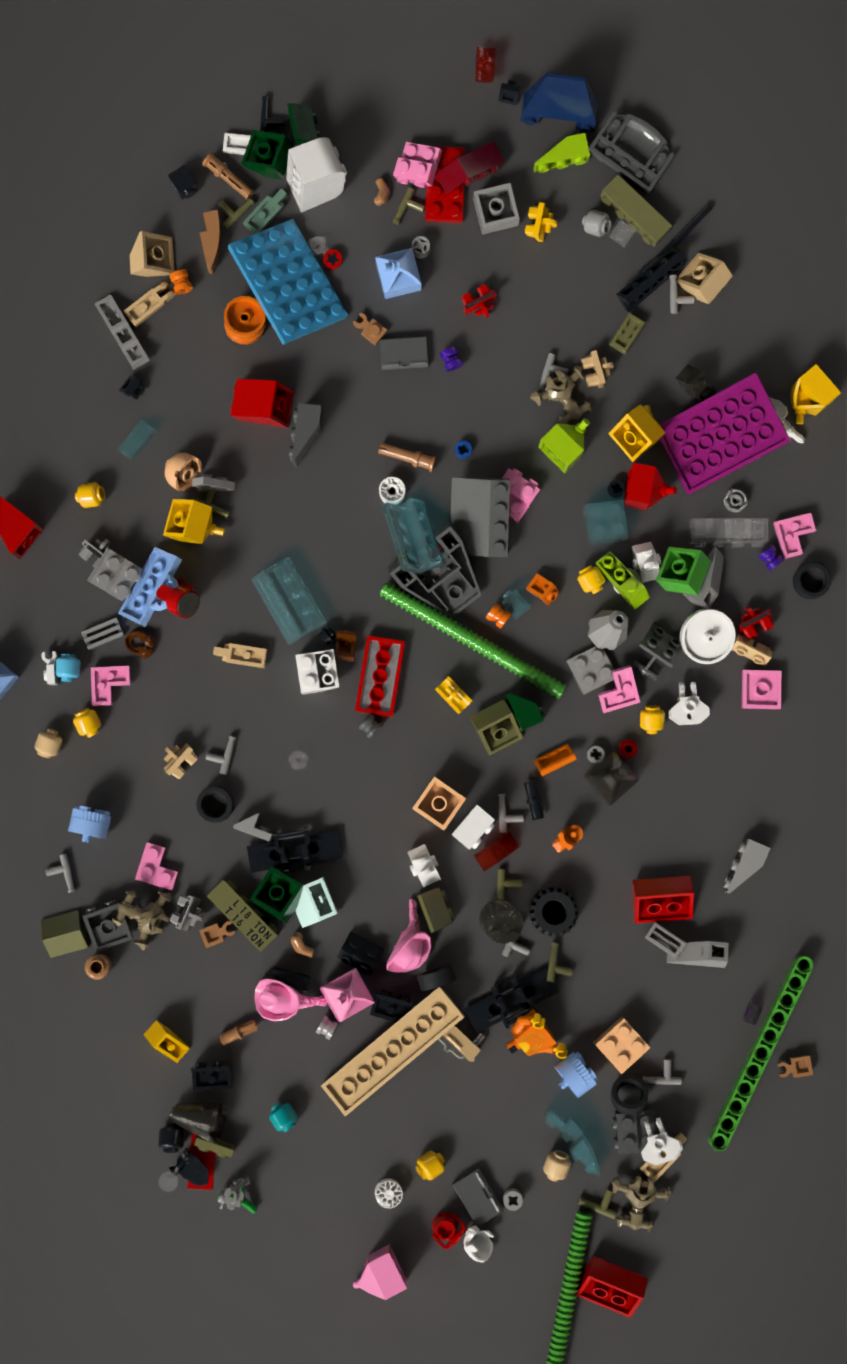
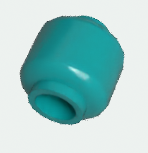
(283, 1117)

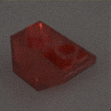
(496, 851)

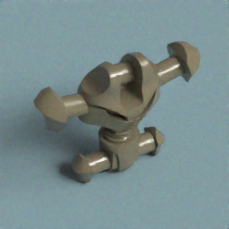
(560, 390)
(148, 918)
(640, 1194)

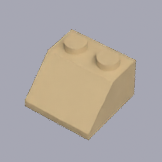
(704, 277)

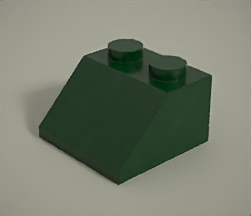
(303, 123)
(267, 154)
(525, 712)
(278, 894)

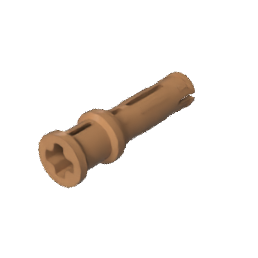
(221, 170)
(417, 459)

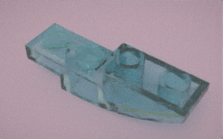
(579, 1147)

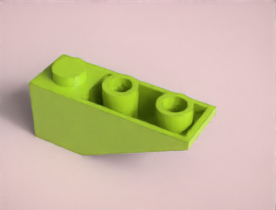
(569, 151)
(623, 580)

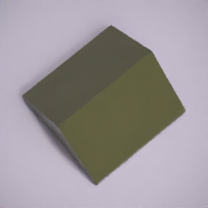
(63, 934)

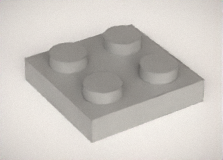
(591, 669)

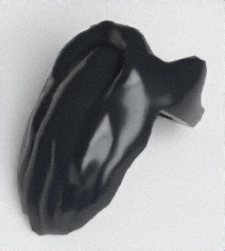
(191, 1169)

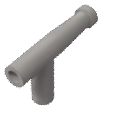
(675, 299)
(549, 367)
(224, 760)
(503, 818)
(64, 868)
(516, 946)
(667, 1079)

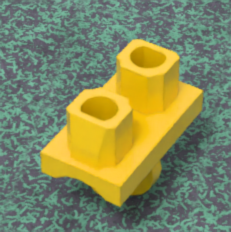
(543, 222)
(453, 695)

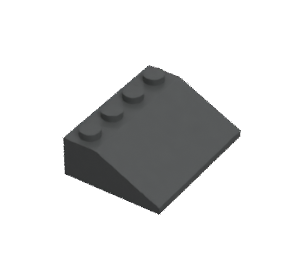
(481, 514)

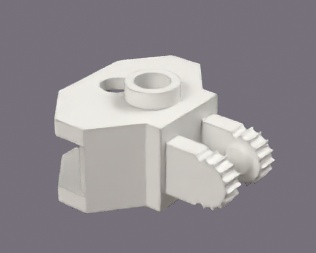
(646, 561)
(688, 705)
(423, 865)
(659, 1143)

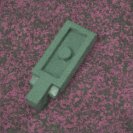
(265, 212)

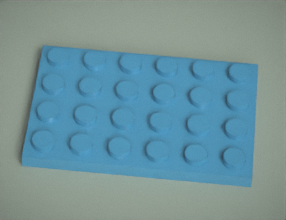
(287, 281)

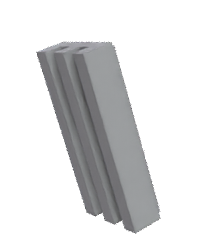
(87, 639)
(679, 949)

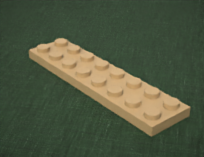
(392, 1051)

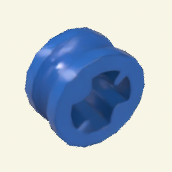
(460, 444)

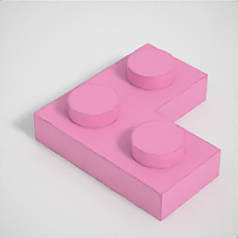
(788, 532)
(102, 681)
(624, 693)
(151, 871)

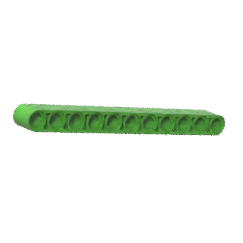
(760, 1062)

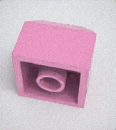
(347, 995)
(382, 1274)

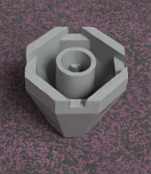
(608, 629)

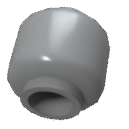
(596, 223)

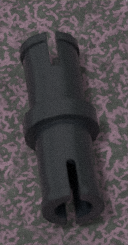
(533, 800)

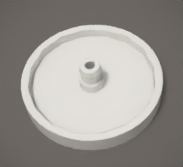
(707, 636)

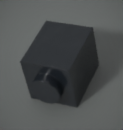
(183, 183)

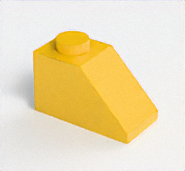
(166, 1041)

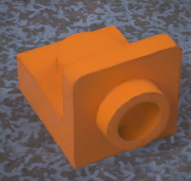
(543, 589)

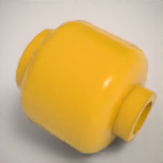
(90, 495)
(591, 579)
(652, 719)
(87, 722)
(430, 1165)

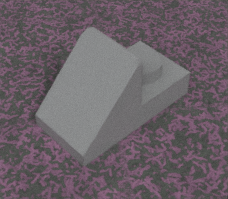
(249, 827)

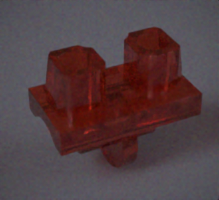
(485, 65)

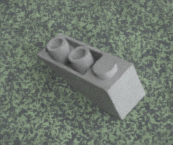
(711, 583)
(749, 861)
(701, 954)

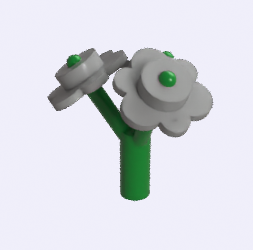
(235, 1196)

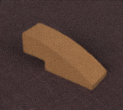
(211, 239)

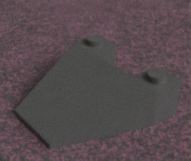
(445, 587)

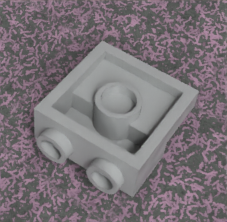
(115, 574)

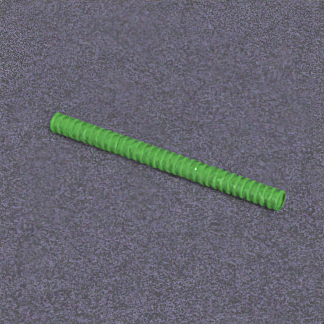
(472, 640)
(569, 1288)

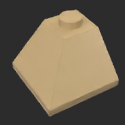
(152, 255)

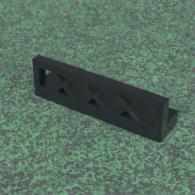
(649, 278)

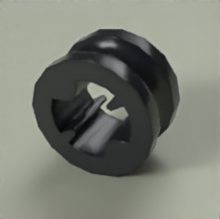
(621, 486)

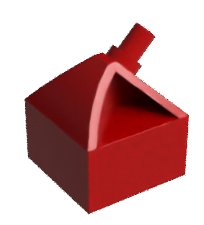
(645, 487)

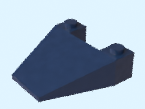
(562, 99)

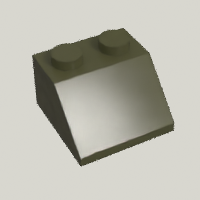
(496, 727)
(434, 909)

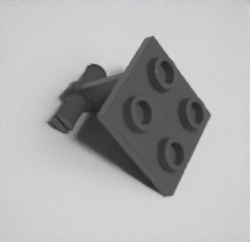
(661, 646)

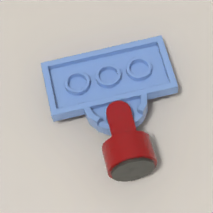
(159, 591)

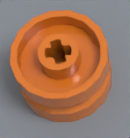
(243, 309)

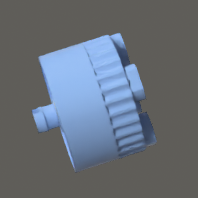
(89, 823)
(575, 1074)

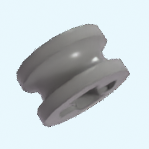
(592, 759)

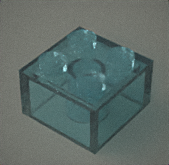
(605, 522)

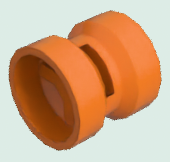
(181, 282)
(498, 615)

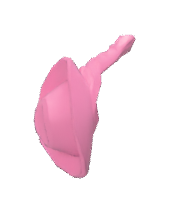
(412, 945)
(281, 1001)

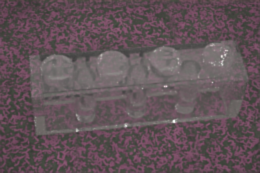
(728, 531)

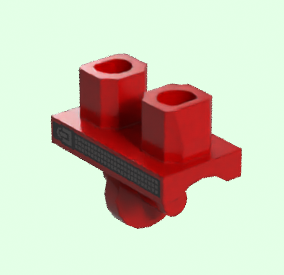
(486, 297)
(748, 626)

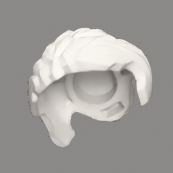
(478, 1244)

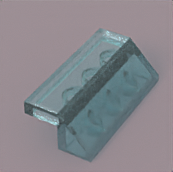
(413, 536)
(288, 600)

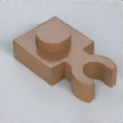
(371, 330)
(214, 934)
(798, 1066)

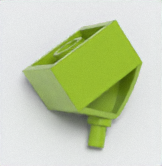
(564, 444)

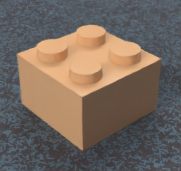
(439, 803)
(621, 1045)

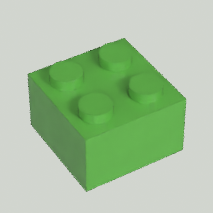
(683, 570)

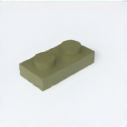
(221, 1148)

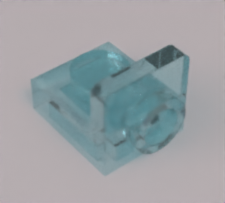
(515, 603)

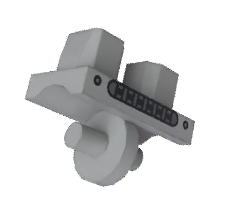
(89, 550)
(189, 914)

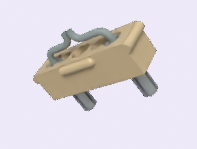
(462, 1044)

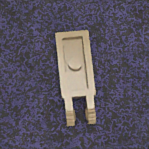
(148, 304)

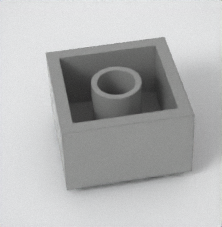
(496, 208)

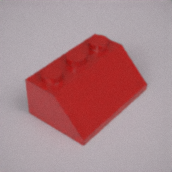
(662, 899)
(612, 1286)

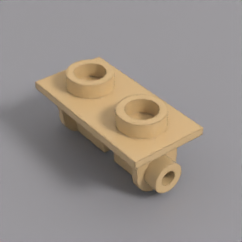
(760, 654)

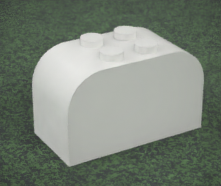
(315, 173)

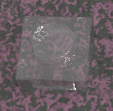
(622, 233)

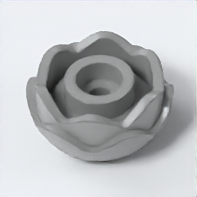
(741, 499)

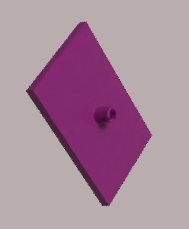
(723, 434)

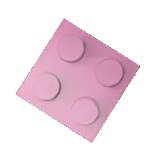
(761, 689)

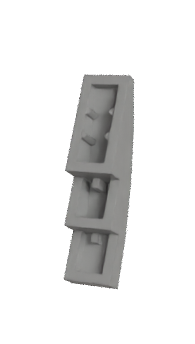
(122, 332)

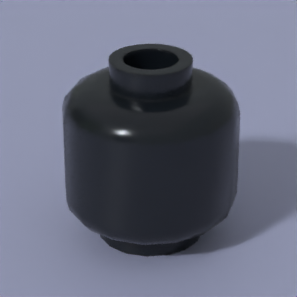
(171, 1138)

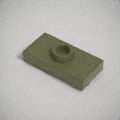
(627, 333)

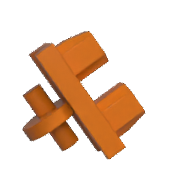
(568, 838)

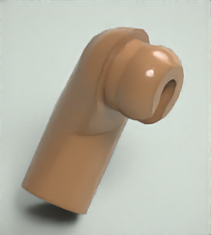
(383, 194)
(299, 946)

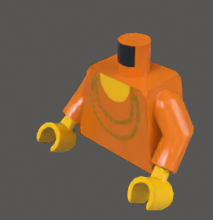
(534, 1037)

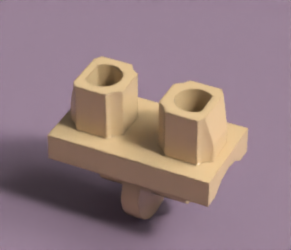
(597, 378)
(185, 753)

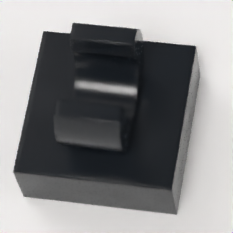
(509, 93)
(130, 386)

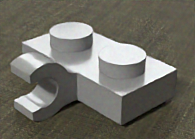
(206, 482)

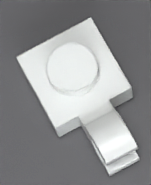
(49, 672)

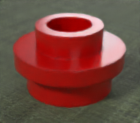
(623, 753)

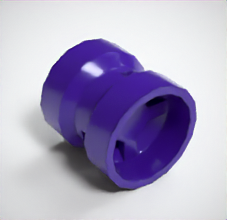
(451, 358)
(771, 558)

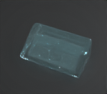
(136, 440)

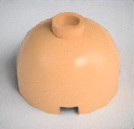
(181, 470)

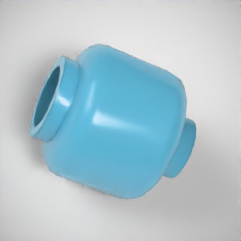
(67, 667)

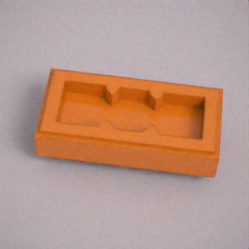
(555, 759)

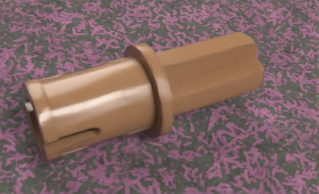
(238, 1032)

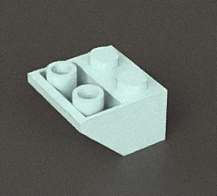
(315, 903)

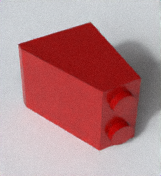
(262, 402)
(17, 529)

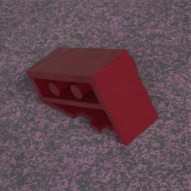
(470, 167)

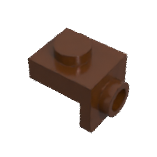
(345, 645)

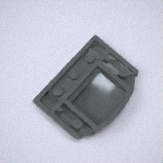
(632, 150)

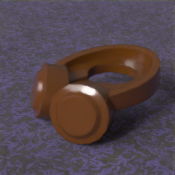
(144, 652)

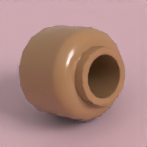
(98, 966)

